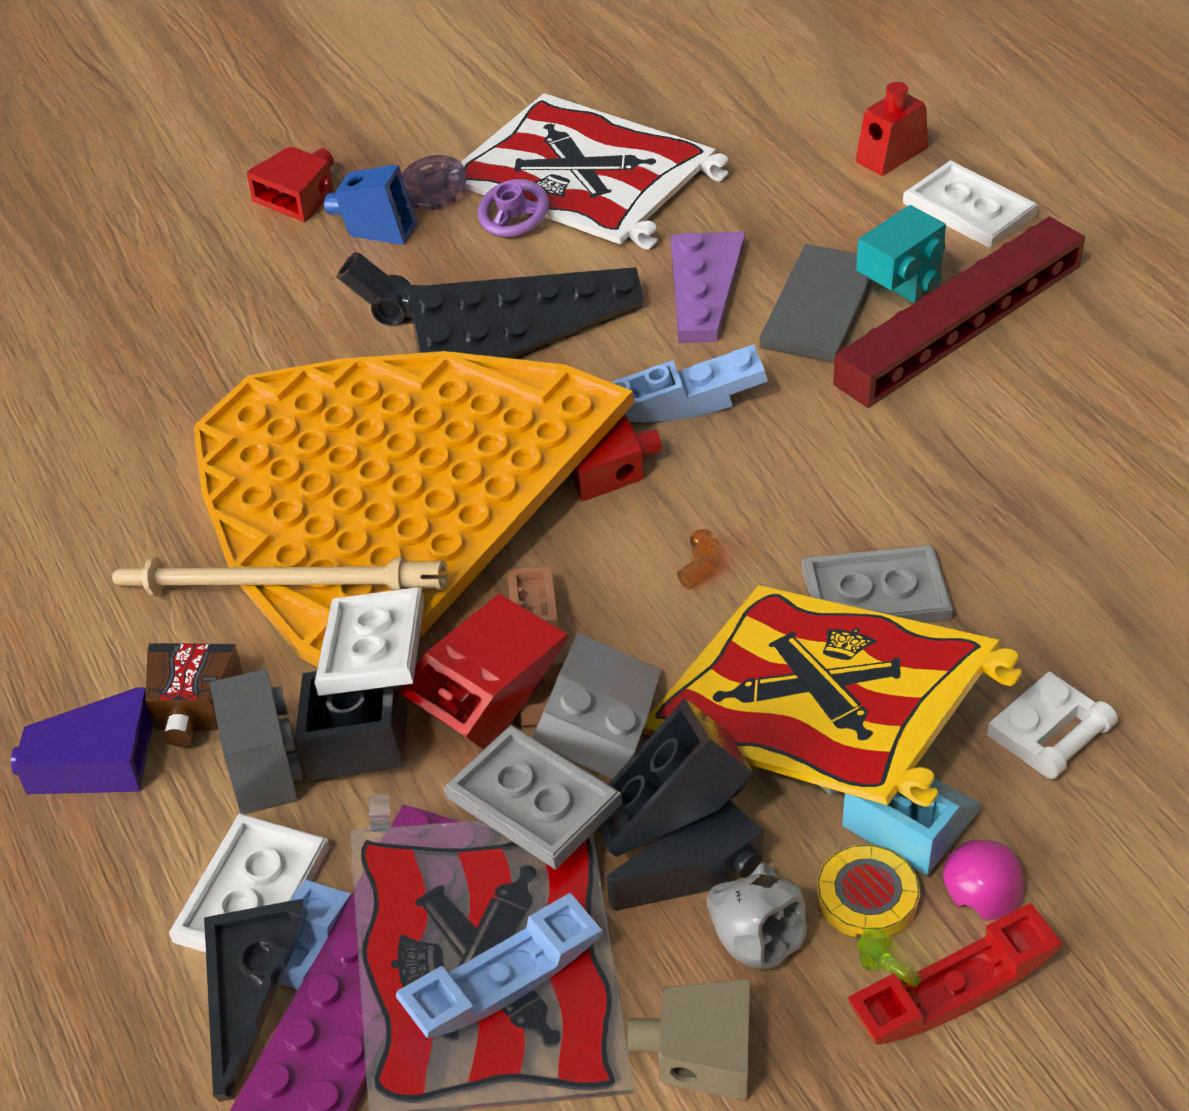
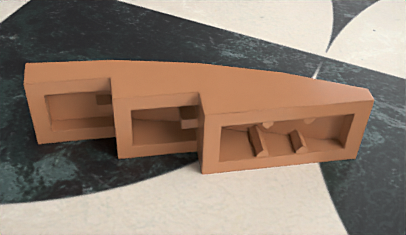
(534, 591)

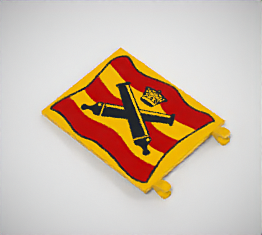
(836, 691)

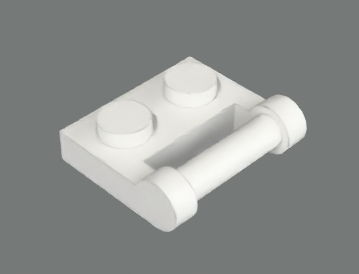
(1041, 715)

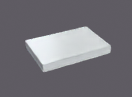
(971, 204)
(371, 641)
(251, 869)

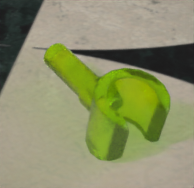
(874, 954)

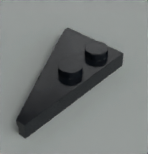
(244, 968)

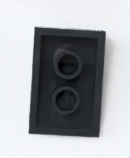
(674, 779)

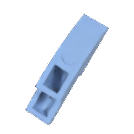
(698, 390)

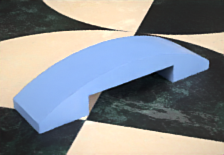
(502, 974)

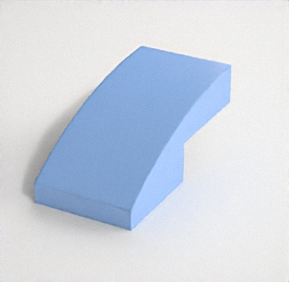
(324, 909)

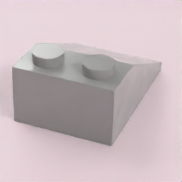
(597, 706)

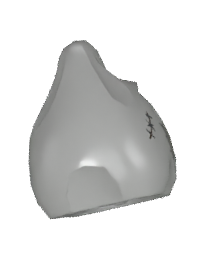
(758, 917)

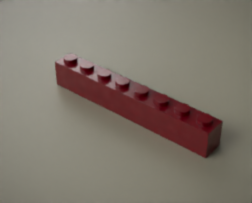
(957, 311)

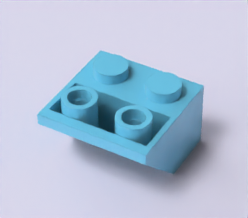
(912, 830)

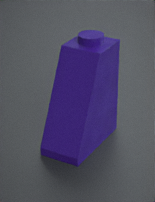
(87, 748)

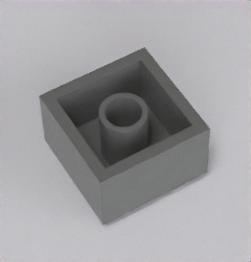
(256, 741)

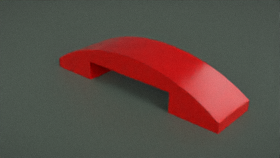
(958, 982)

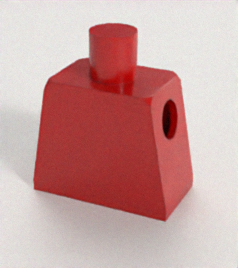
(892, 130)
(292, 182)
(615, 460)

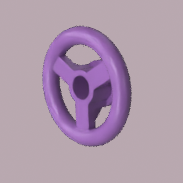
(511, 204)

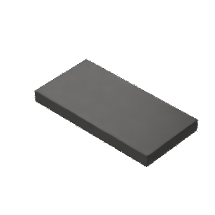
(817, 305)

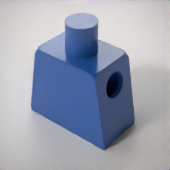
(374, 205)

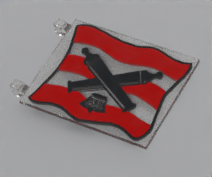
(442, 899)

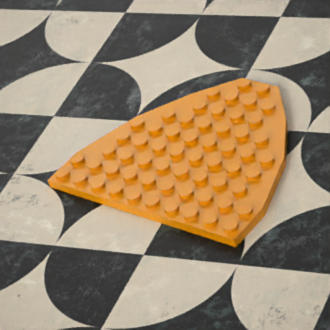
(390, 463)

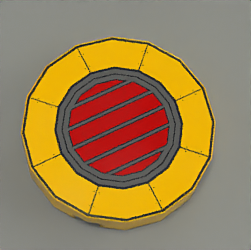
(867, 890)

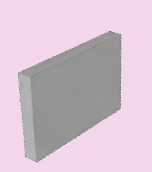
(886, 581)
(533, 796)

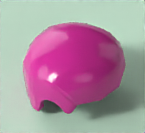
(985, 878)

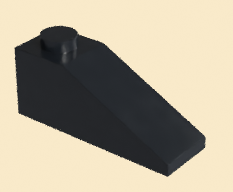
(689, 860)

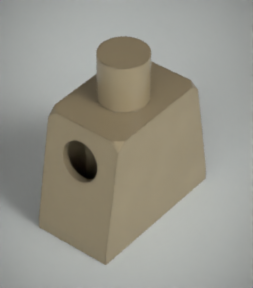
(699, 1037)

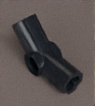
(384, 292)

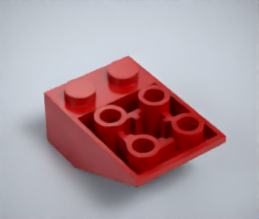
(485, 670)

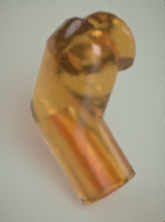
(705, 559)

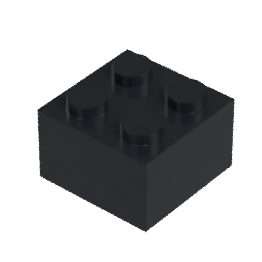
(350, 730)

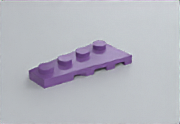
(703, 281)

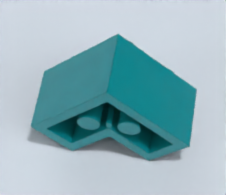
(904, 253)

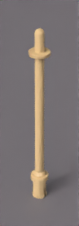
(397, 575)

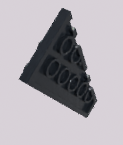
(518, 313)

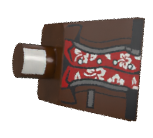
(180, 686)

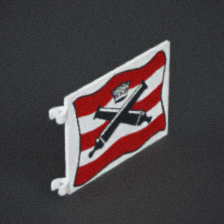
(593, 166)

